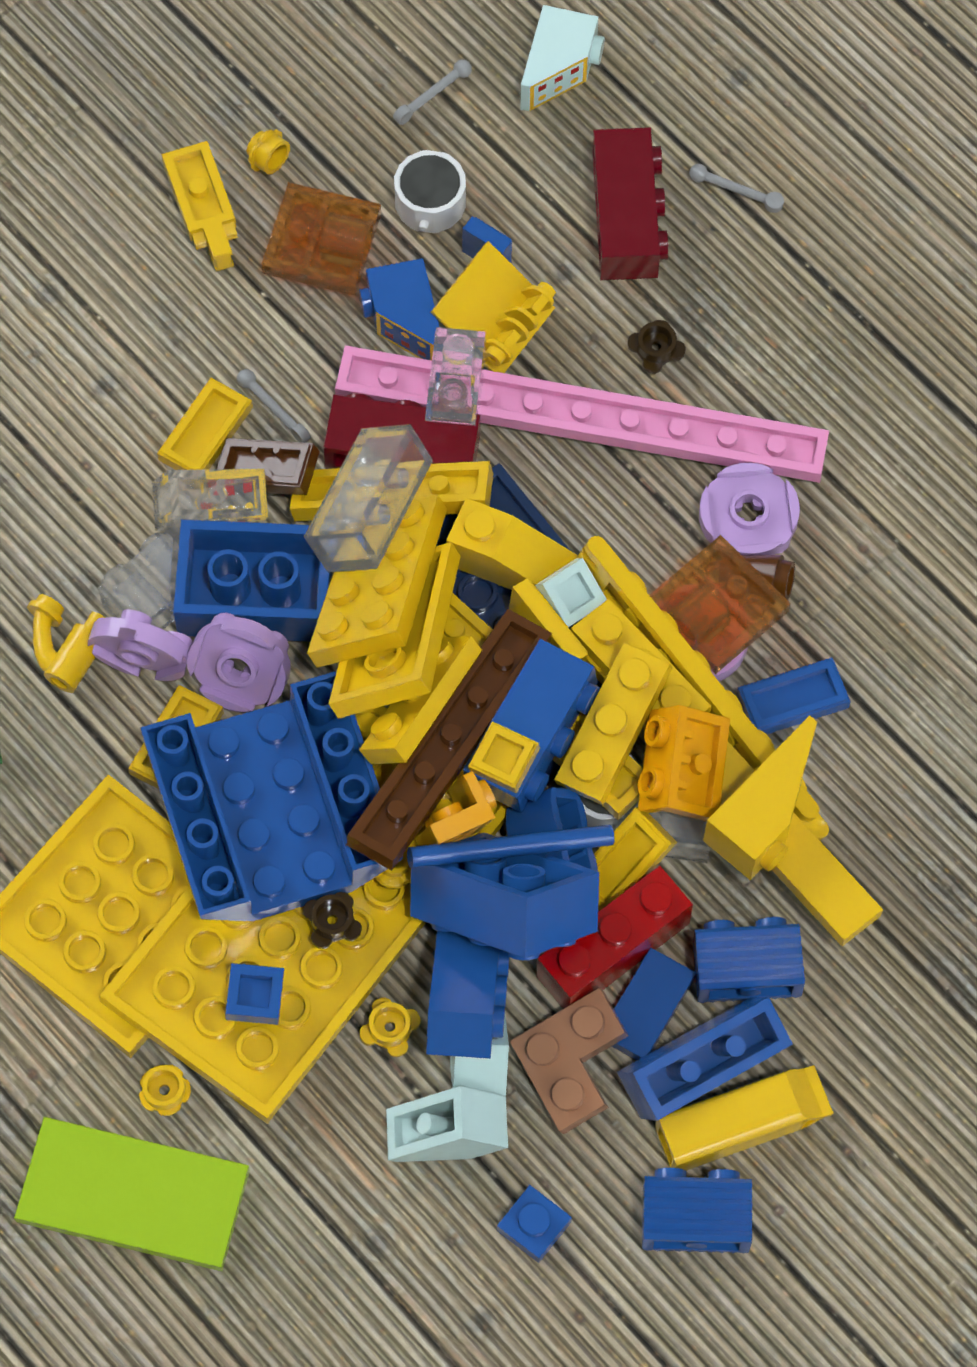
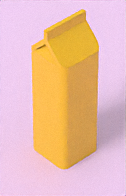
(743, 1118)

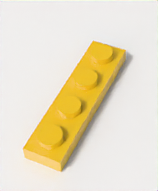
(449, 480)

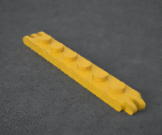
(659, 627)

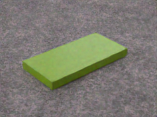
(132, 1194)

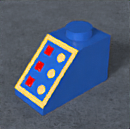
(401, 306)

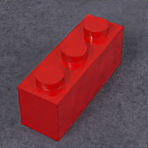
(627, 929)

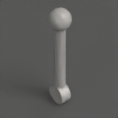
(461, 69)
(773, 201)
(247, 379)

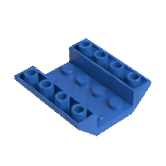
(266, 803)

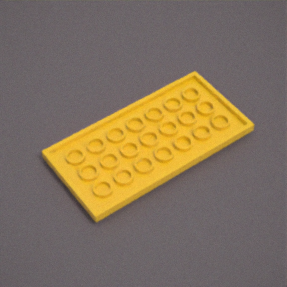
(181, 975)

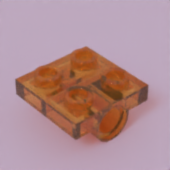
(321, 238)
(720, 603)

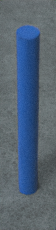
(510, 846)

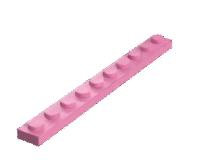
(601, 416)

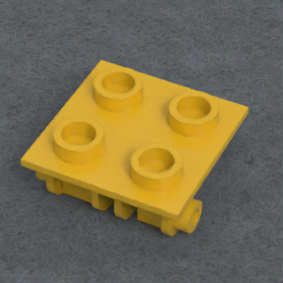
(496, 300)

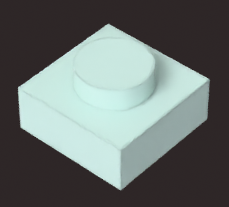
(572, 591)

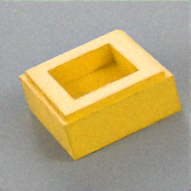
(504, 757)

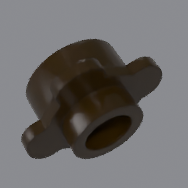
(656, 333)
(334, 905)

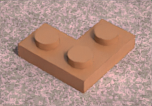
(556, 1057)

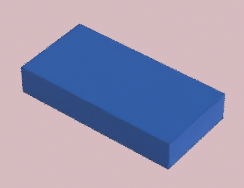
(793, 696)
(651, 1002)

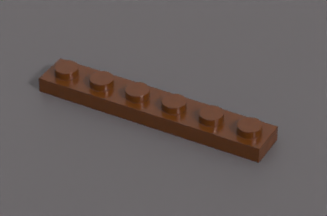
(422, 781)

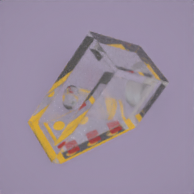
(209, 496)

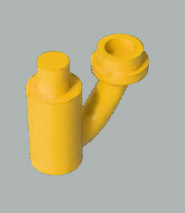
(74, 658)

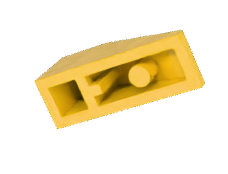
(504, 547)
(756, 818)

